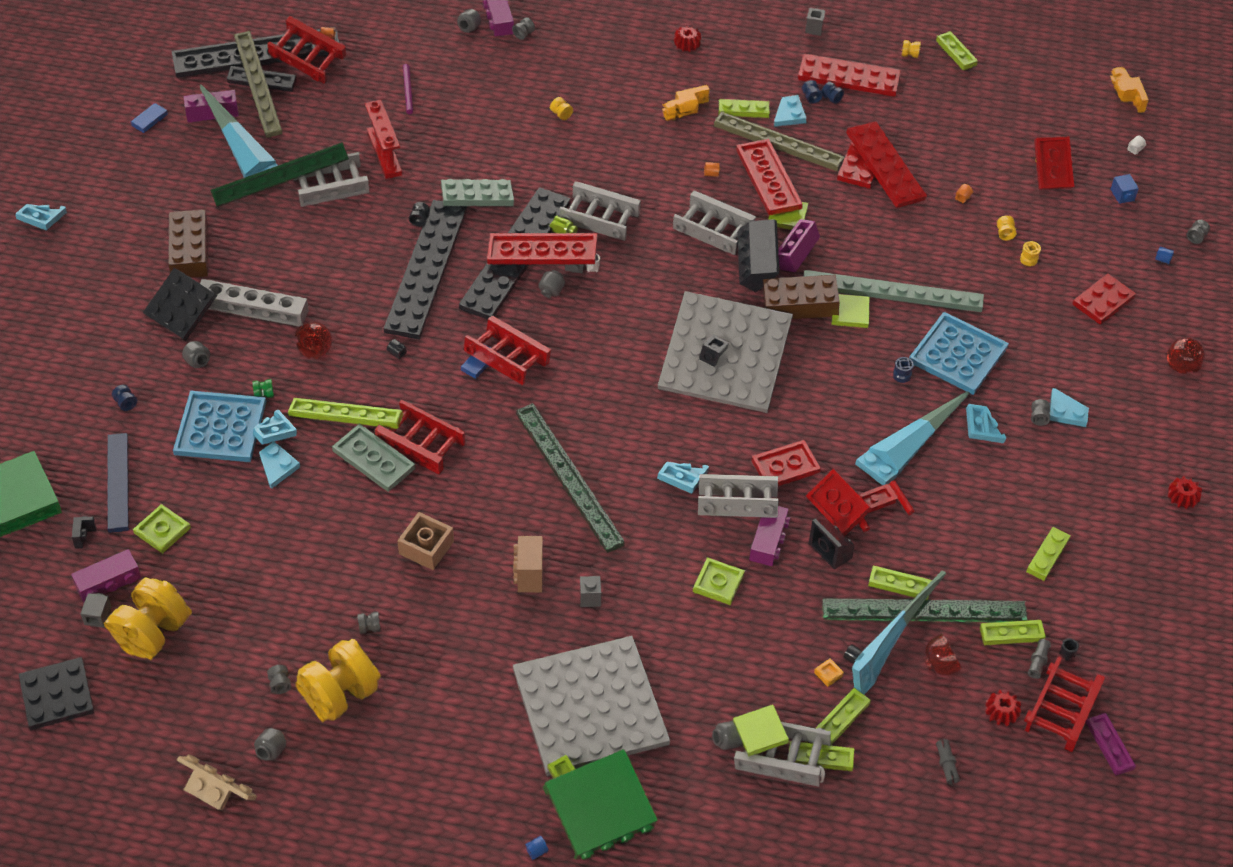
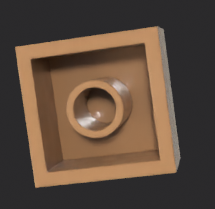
(425, 540)
(528, 563)

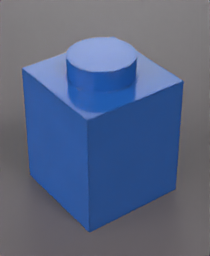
(1124, 188)

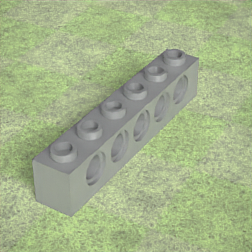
(257, 303)

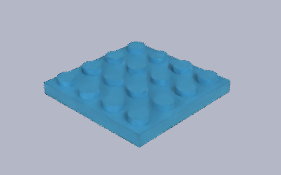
(958, 352)
(219, 426)

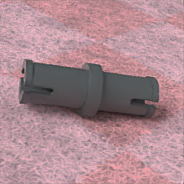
(1039, 659)
(947, 761)

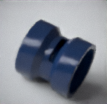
(812, 91)
(832, 92)
(903, 369)
(124, 397)

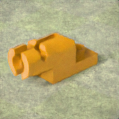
(1129, 88)
(686, 102)

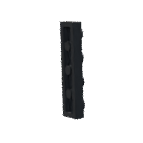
(274, 80)

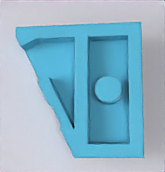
(790, 112)
(40, 216)
(1067, 410)
(982, 424)
(274, 429)
(277, 463)
(682, 475)

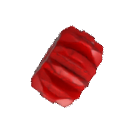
(687, 38)
(1184, 492)
(1003, 708)

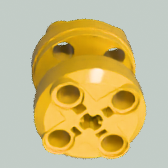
(138, 629)
(325, 688)

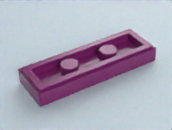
(1110, 744)

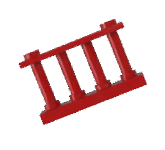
(310, 35)
(383, 139)
(515, 339)
(419, 453)
(1076, 718)

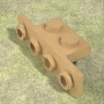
(210, 786)

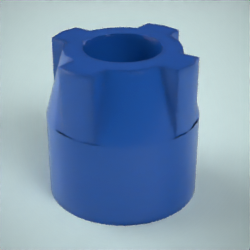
(1164, 255)
(536, 847)

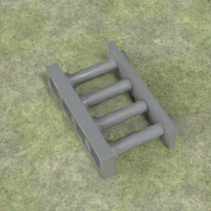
(335, 190)
(602, 198)
(716, 209)
(738, 486)
(789, 769)

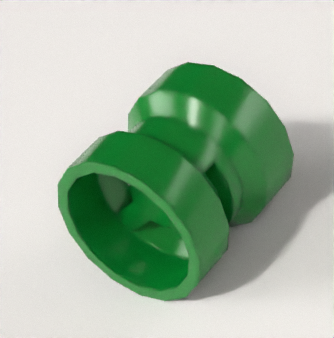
(267, 387)

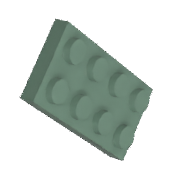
(477, 192)
(373, 457)

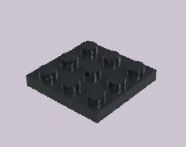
(180, 304)
(56, 693)

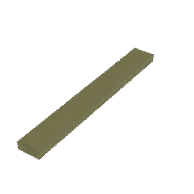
(258, 84)
(779, 141)

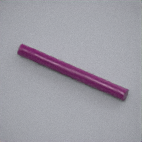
(407, 86)

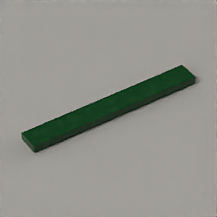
(279, 174)

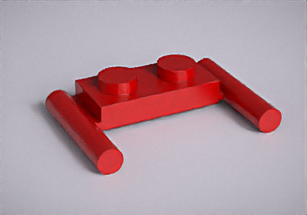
(882, 497)

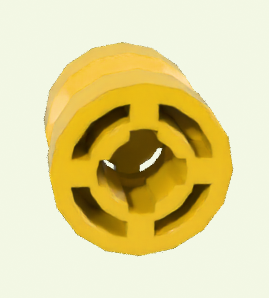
(910, 49)
(560, 108)
(1006, 228)
(1030, 253)

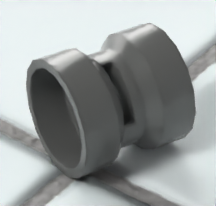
(523, 28)
(1198, 231)
(1040, 412)
(368, 622)
(278, 677)

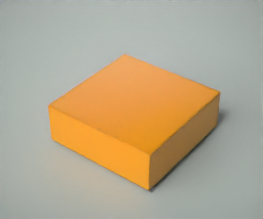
(828, 672)

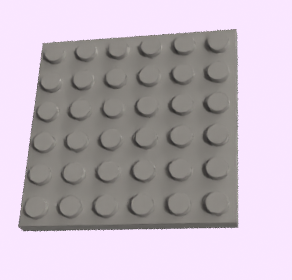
(745, 370)
(590, 703)

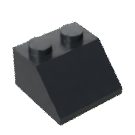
(830, 543)

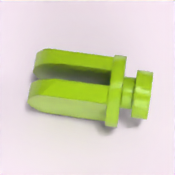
(562, 225)

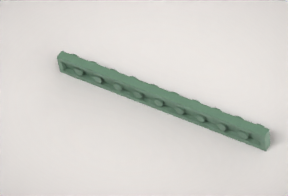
(906, 292)

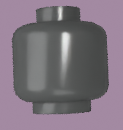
(469, 20)
(551, 283)
(196, 354)
(726, 736)
(270, 744)

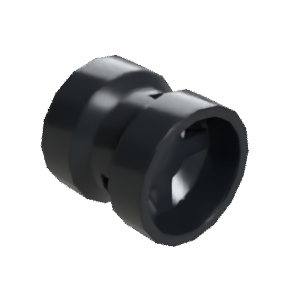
(419, 214)

